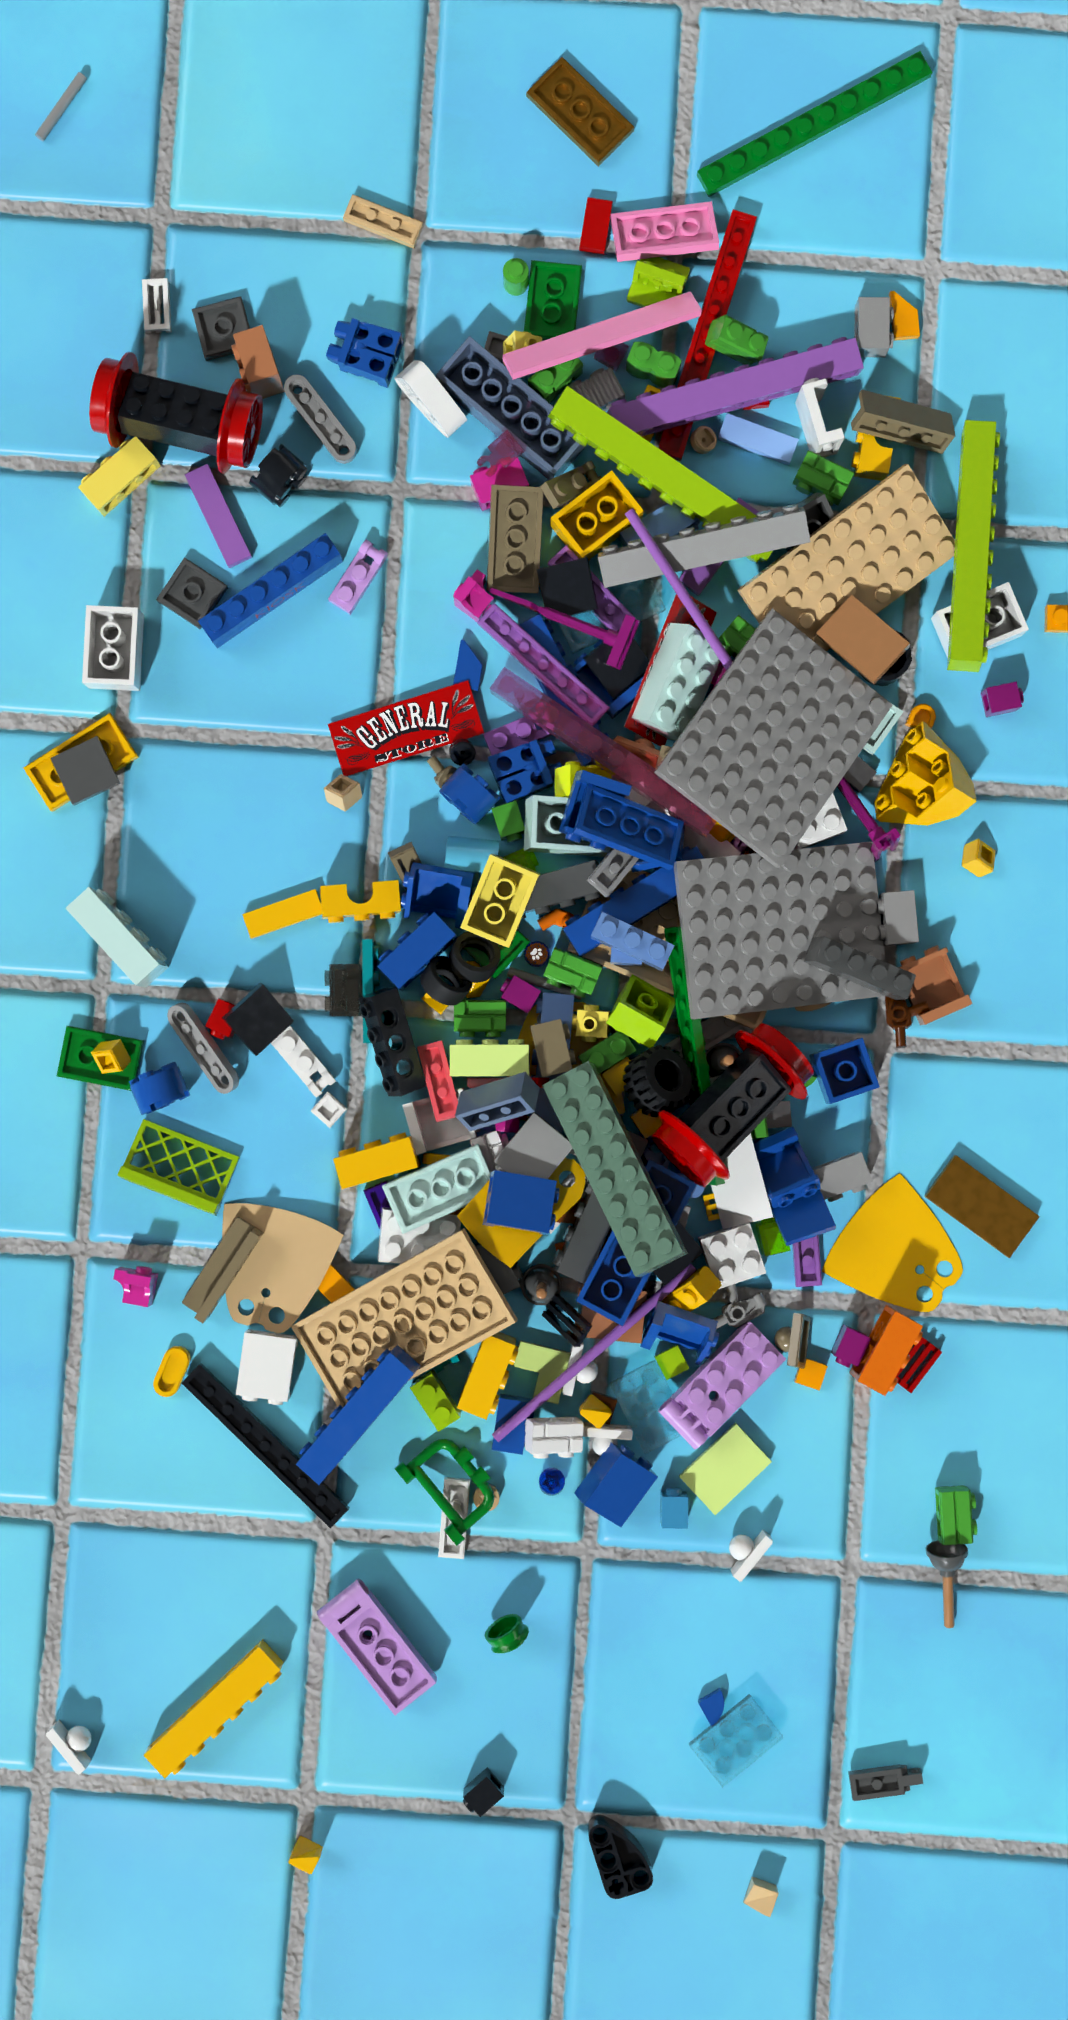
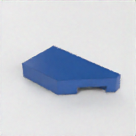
(468, 667)

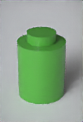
(515, 276)

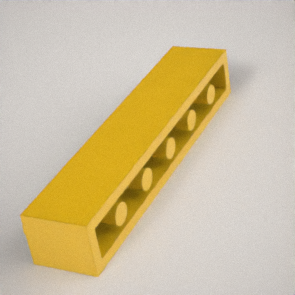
(213, 1709)

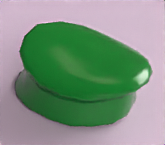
(506, 1633)

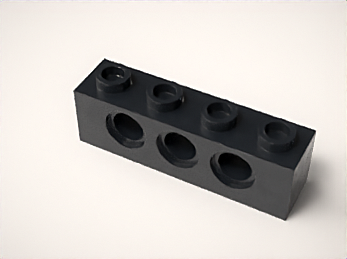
(402, 1050)

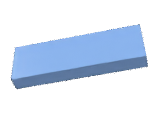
(758, 439)

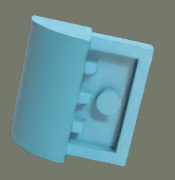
(470, 855)

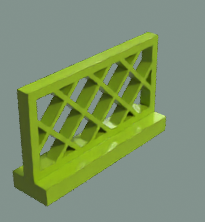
(168, 1187)

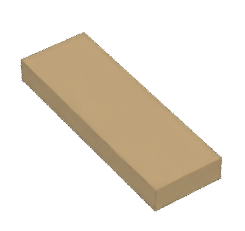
(383, 221)

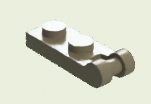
(569, 485)

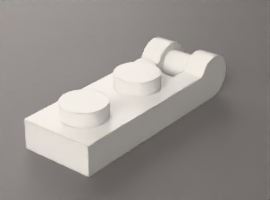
(302, 1060)

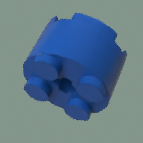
(469, 794)
(158, 1088)

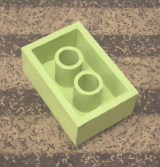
(489, 1058)

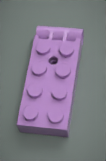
(732, 1374)
(383, 1658)

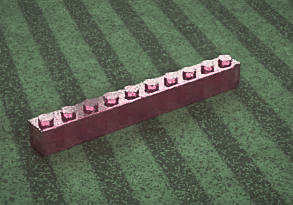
(598, 749)

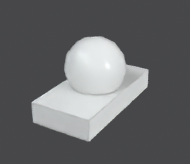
(585, 1376)
(606, 1434)
(748, 1552)
(71, 1744)

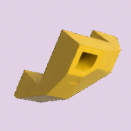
(924, 782)

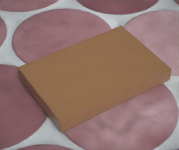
(863, 639)

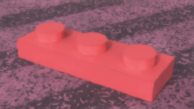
(438, 1080)

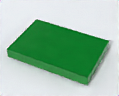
(552, 299)
(78, 1063)

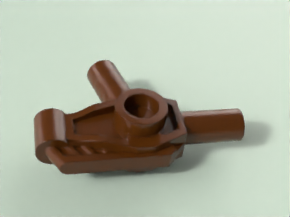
(899, 1017)

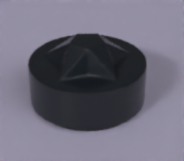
(462, 752)

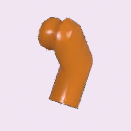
(555, 917)

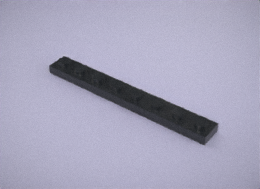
(264, 1444)

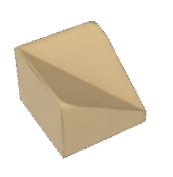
(343, 792)
(761, 1896)

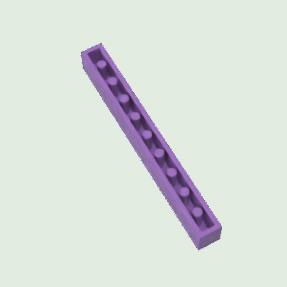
(739, 388)

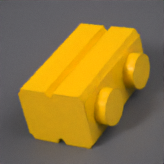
(694, 1290)

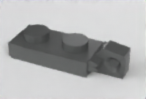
(883, 1781)

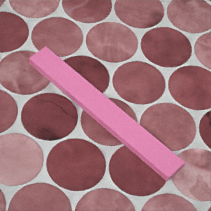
(601, 335)

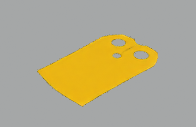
(511, 1243)

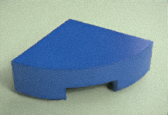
(712, 1706)

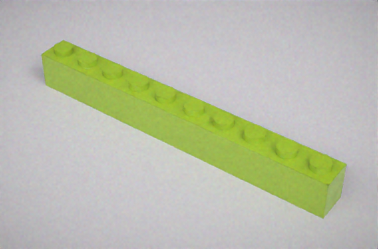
(646, 462)
(972, 546)

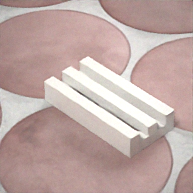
(158, 327)

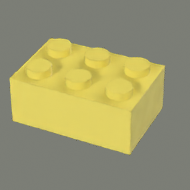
(500, 900)

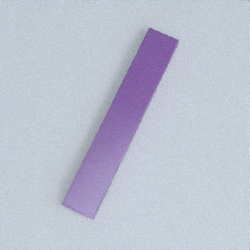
(543, 665)

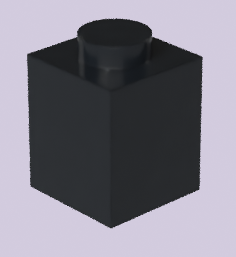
(483, 1792)

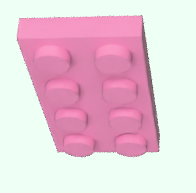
(664, 231)

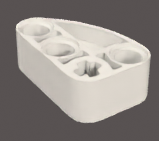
(430, 397)

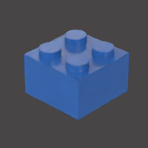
(844, 1071)

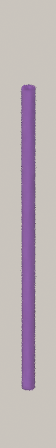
(679, 588)
(591, 1354)

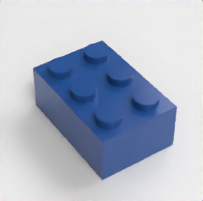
(416, 950)

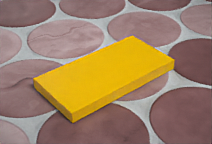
(45, 776)

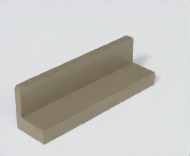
(903, 422)
(222, 1268)

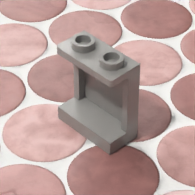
(534, 1149)

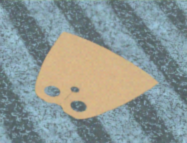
(286, 1260)

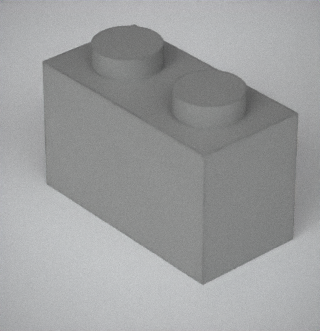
(873, 326)
(898, 918)
(843, 1175)

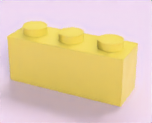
(119, 475)

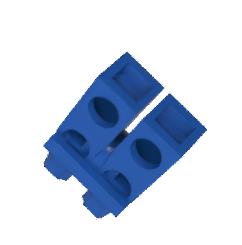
(366, 350)
(533, 770)

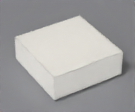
(329, 1109)

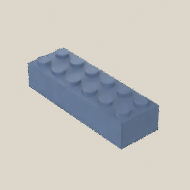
(503, 404)

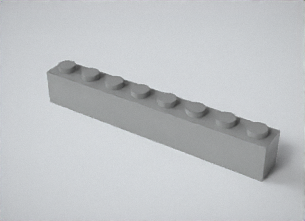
(706, 546)

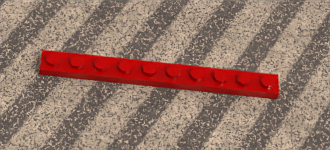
(714, 306)

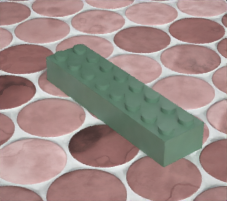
(614, 1169)

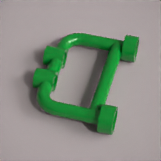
(478, 1476)

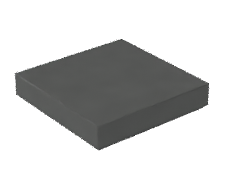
(217, 325)
(191, 592)
(85, 770)

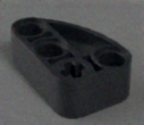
(627, 1858)

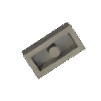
(552, 1047)

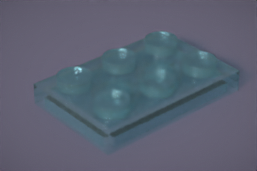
(640, 1397)
(736, 1740)

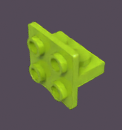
(656, 281)

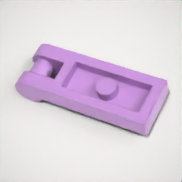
(357, 577)

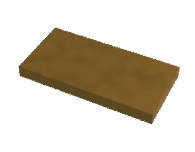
(580, 111)
(981, 1206)

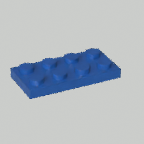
(628, 827)

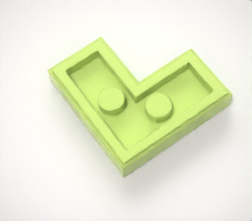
(545, 1361)

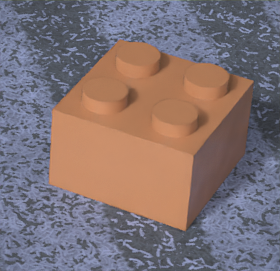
(257, 362)

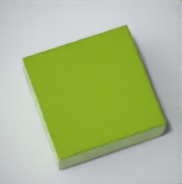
(671, 1362)

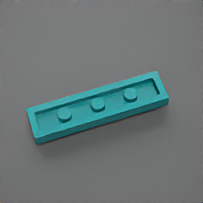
(370, 977)

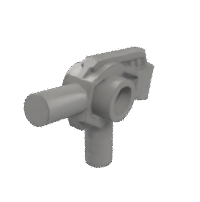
(740, 1311)

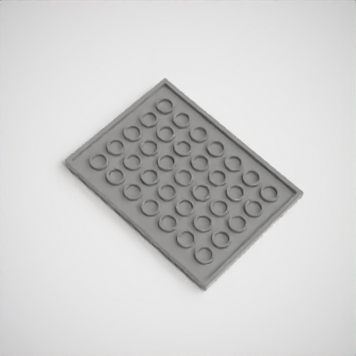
(773, 738)
(754, 924)

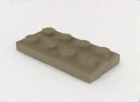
(514, 538)

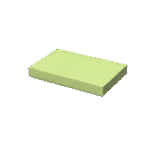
(725, 1468)

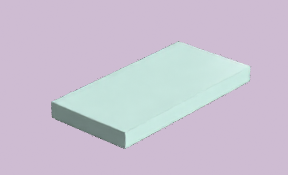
(437, 1188)

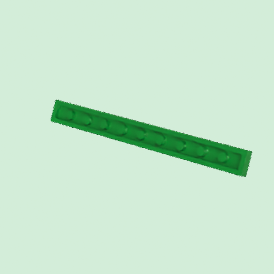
(814, 123)
(690, 1029)

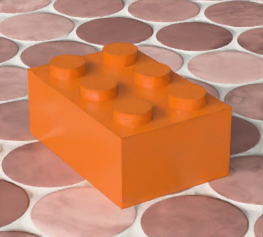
(887, 1350)

